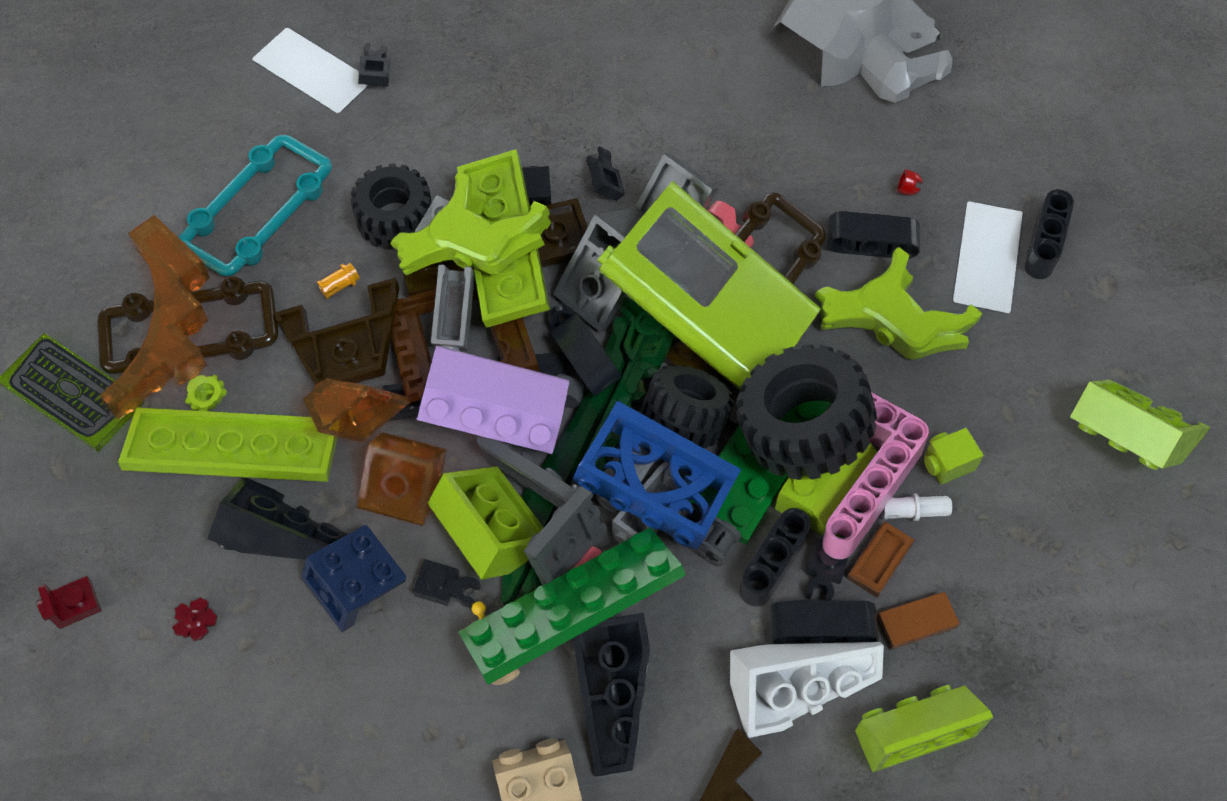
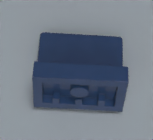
(351, 575)

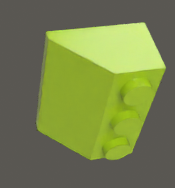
(823, 495)
(485, 519)
(921, 726)

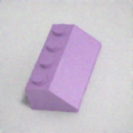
(493, 399)

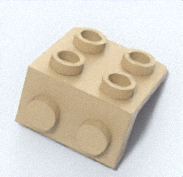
(537, 773)

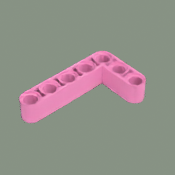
(895, 447)

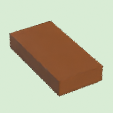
(880, 559)
(918, 620)

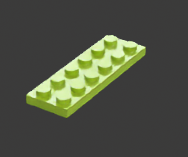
(521, 285)
(227, 445)

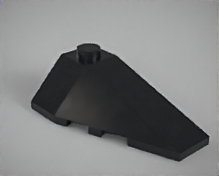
(260, 523)
(612, 681)

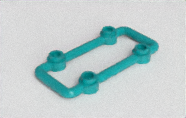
(261, 160)

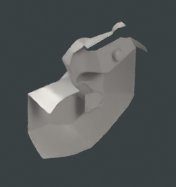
(870, 41)

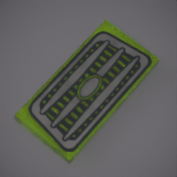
(65, 391)

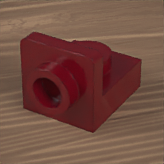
(69, 602)

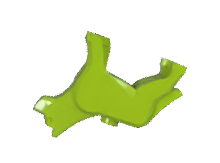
(467, 238)
(895, 315)

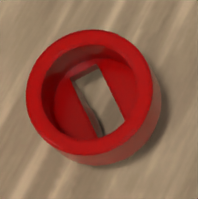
(908, 182)

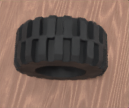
(812, 445)

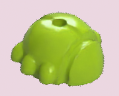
(203, 388)

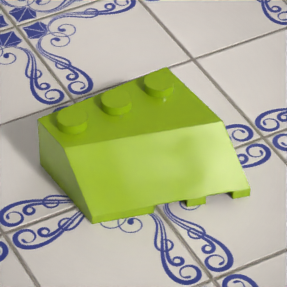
(1135, 425)

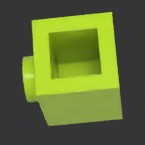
(952, 455)

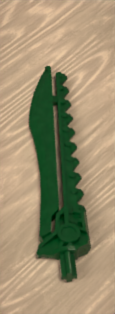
(646, 348)

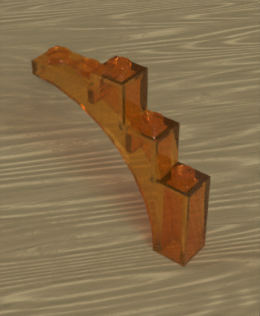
(176, 315)

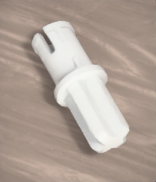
(917, 507)

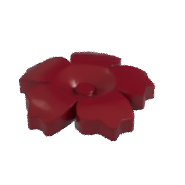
(194, 621)

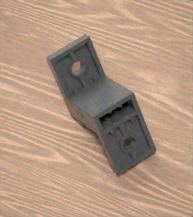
(611, 229)

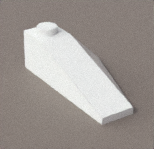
(788, 680)

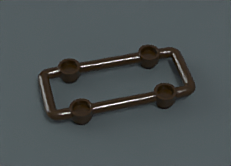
(807, 252)
(237, 345)

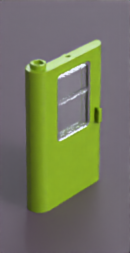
(708, 286)

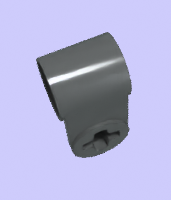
(718, 531)

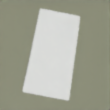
(311, 69)
(988, 257)

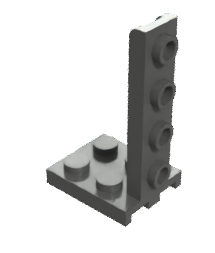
(573, 525)

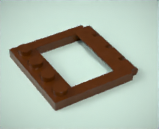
(412, 349)

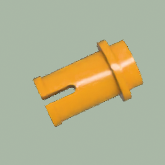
(338, 280)

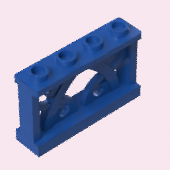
(680, 453)

